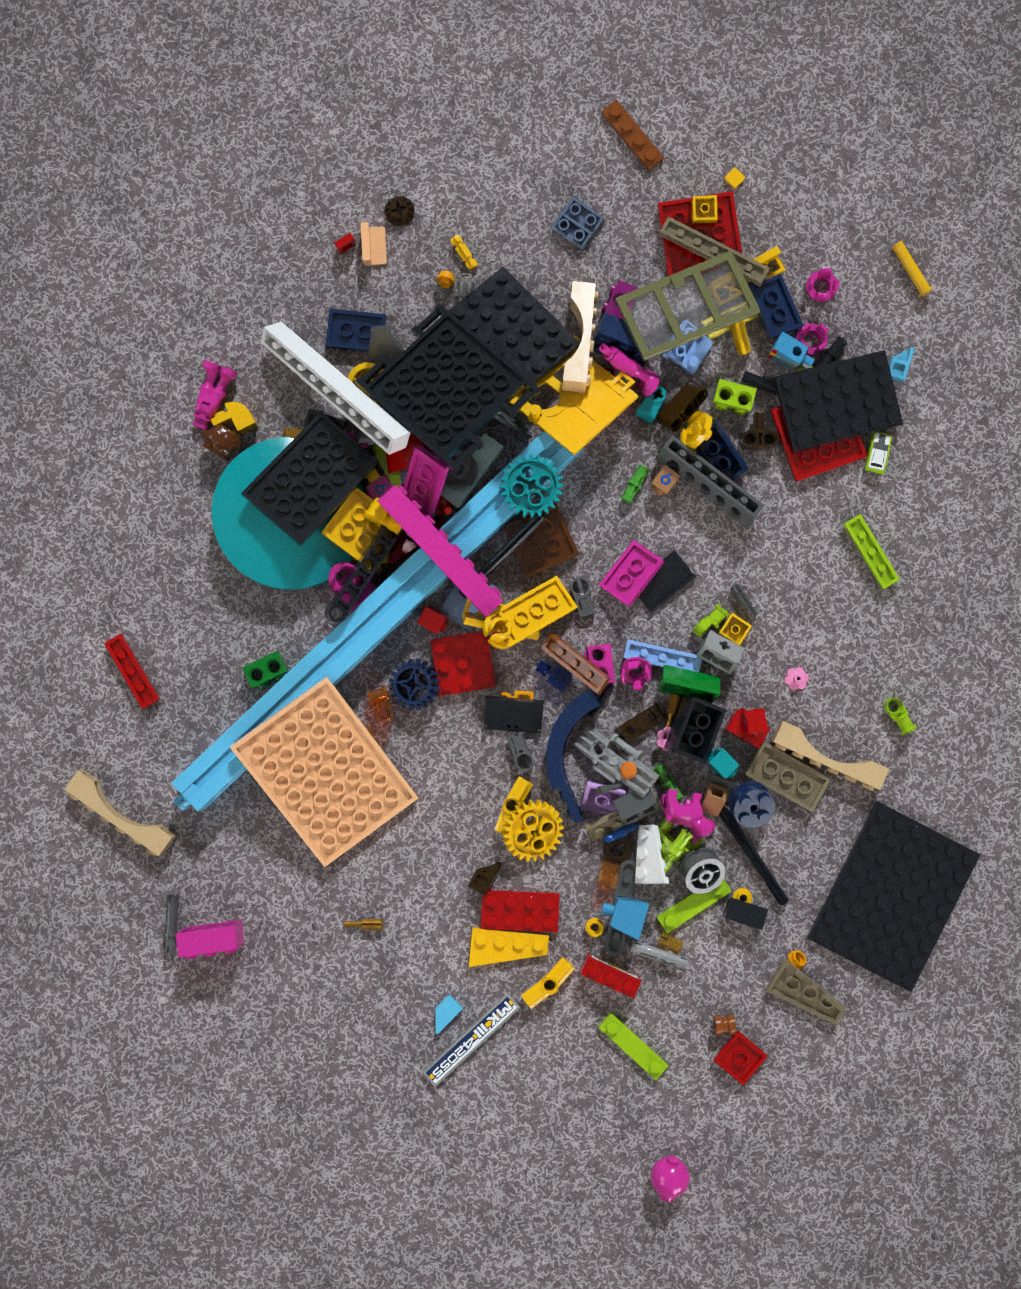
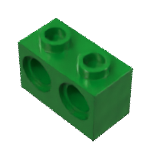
(264, 665)

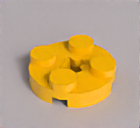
(697, 430)

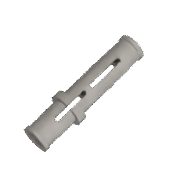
(664, 956)

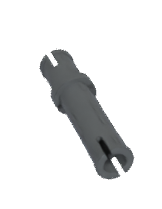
(171, 924)

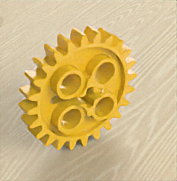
(547, 836)

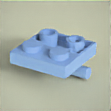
(690, 355)

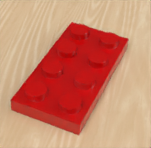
(520, 911)

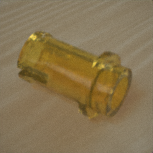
(672, 943)

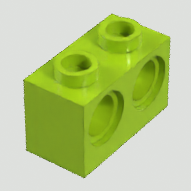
(734, 391)

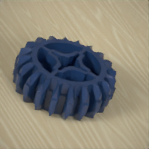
(414, 691)

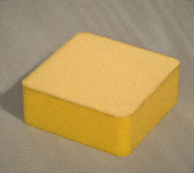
(734, 178)

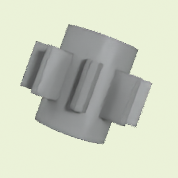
(465, 284)

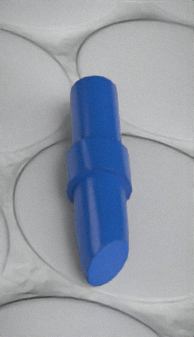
(621, 832)

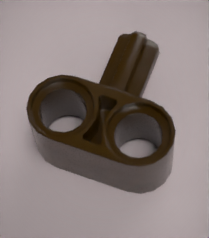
(758, 434)

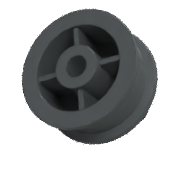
(701, 870)

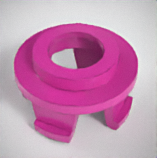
(824, 275)
(819, 331)
(332, 577)
(637, 680)

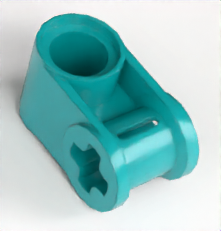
(650, 407)

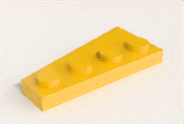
(503, 945)

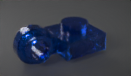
(557, 678)

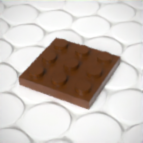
(546, 545)

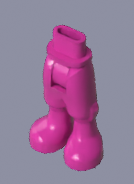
(647, 381)
(210, 397)

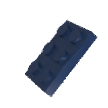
(776, 307)
(351, 329)

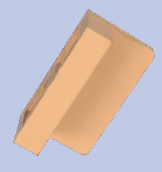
(373, 245)

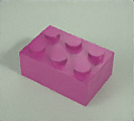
(210, 939)

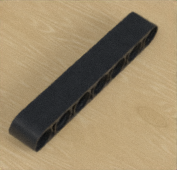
(365, 575)

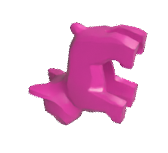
(688, 814)

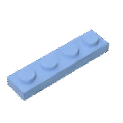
(662, 656)

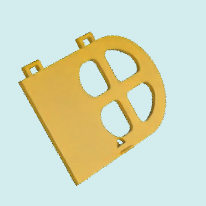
(581, 415)

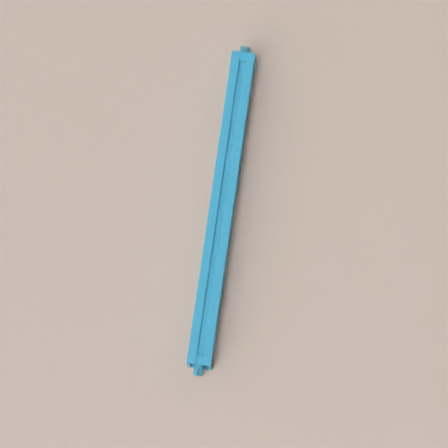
(366, 625)

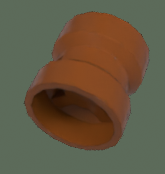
(724, 1025)

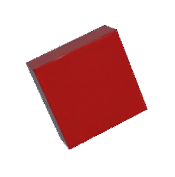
(345, 243)

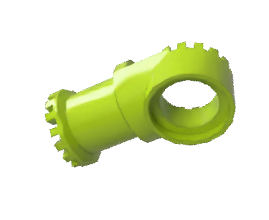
(713, 619)
(900, 716)

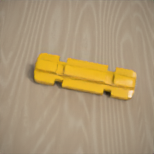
(463, 252)

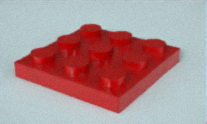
(463, 663)

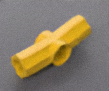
(517, 793)
(539, 992)

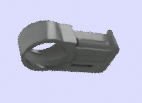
(583, 600)
(519, 748)

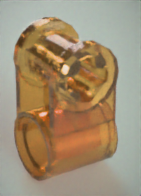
(381, 702)

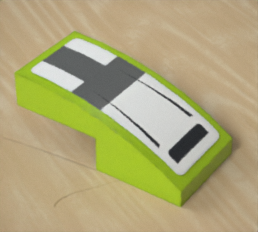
(878, 452)

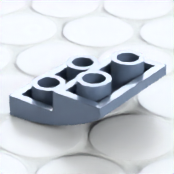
(577, 223)

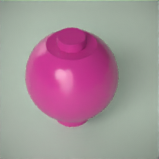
(669, 1178)

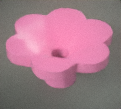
(792, 680)
(662, 737)

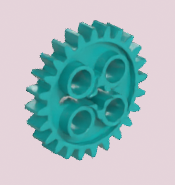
(540, 470)

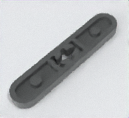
(625, 888)

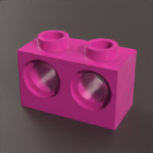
(605, 663)

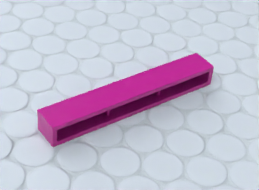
(441, 552)

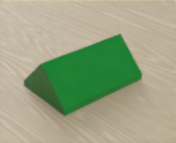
(683, 681)

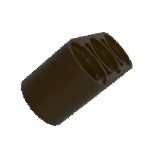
(682, 406)

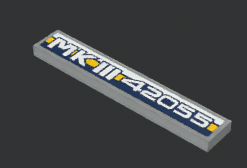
(471, 1039)

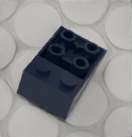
(614, 332)

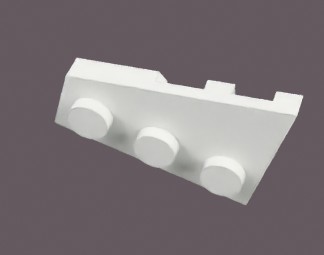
(649, 859)

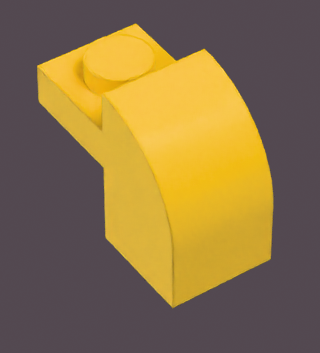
(238, 414)
(380, 517)

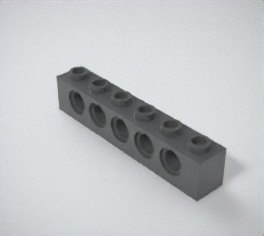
(709, 481)

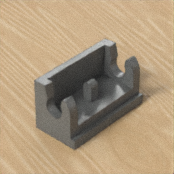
(633, 806)

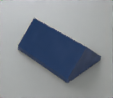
(722, 453)

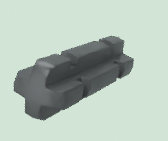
(744, 601)

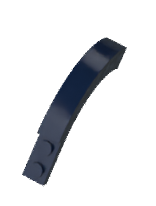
(556, 748)

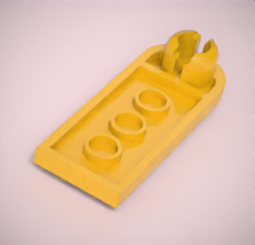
(528, 614)

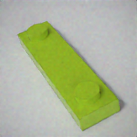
(871, 552)
(690, 906)
(633, 1045)

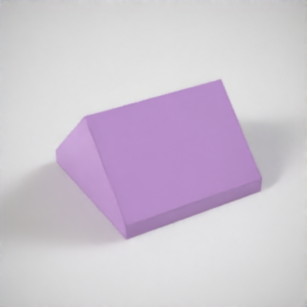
(597, 802)

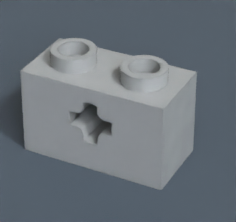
(720, 652)

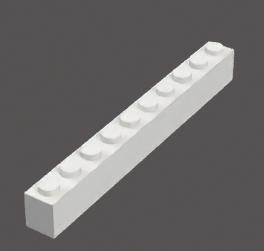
(335, 388)

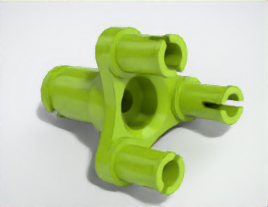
(673, 848)

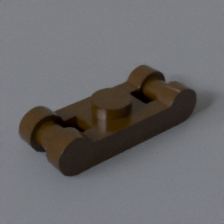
(641, 723)

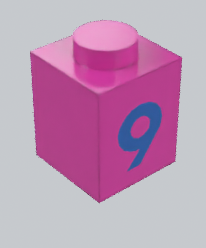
(378, 487)

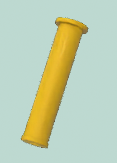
(911, 268)

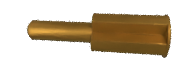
(672, 709)
(366, 924)

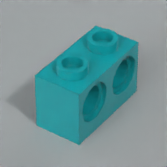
(722, 763)

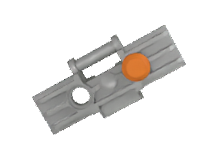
(612, 766)

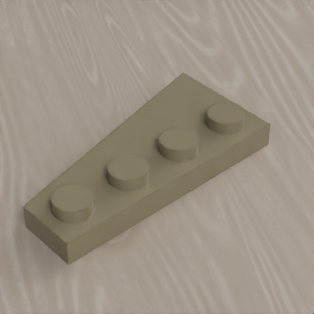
(797, 988)

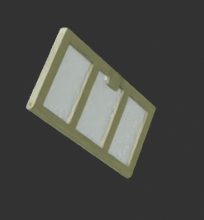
(687, 305)

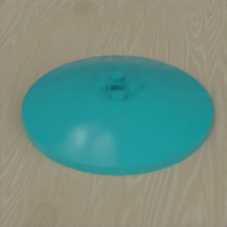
(255, 542)

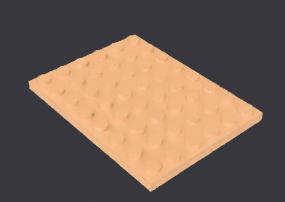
(324, 771)

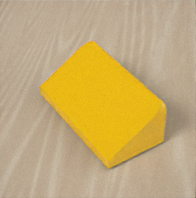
(740, 338)

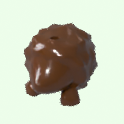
(222, 441)

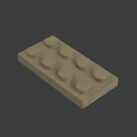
(787, 776)

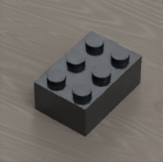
(695, 728)

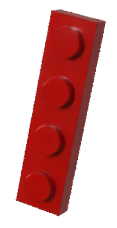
(132, 671)

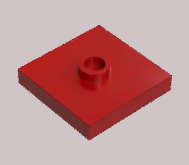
(740, 1057)

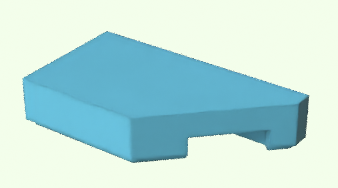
(900, 364)
(446, 1012)

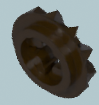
(407, 214)
(613, 855)

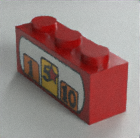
(610, 975)

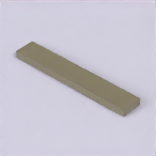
(710, 248)

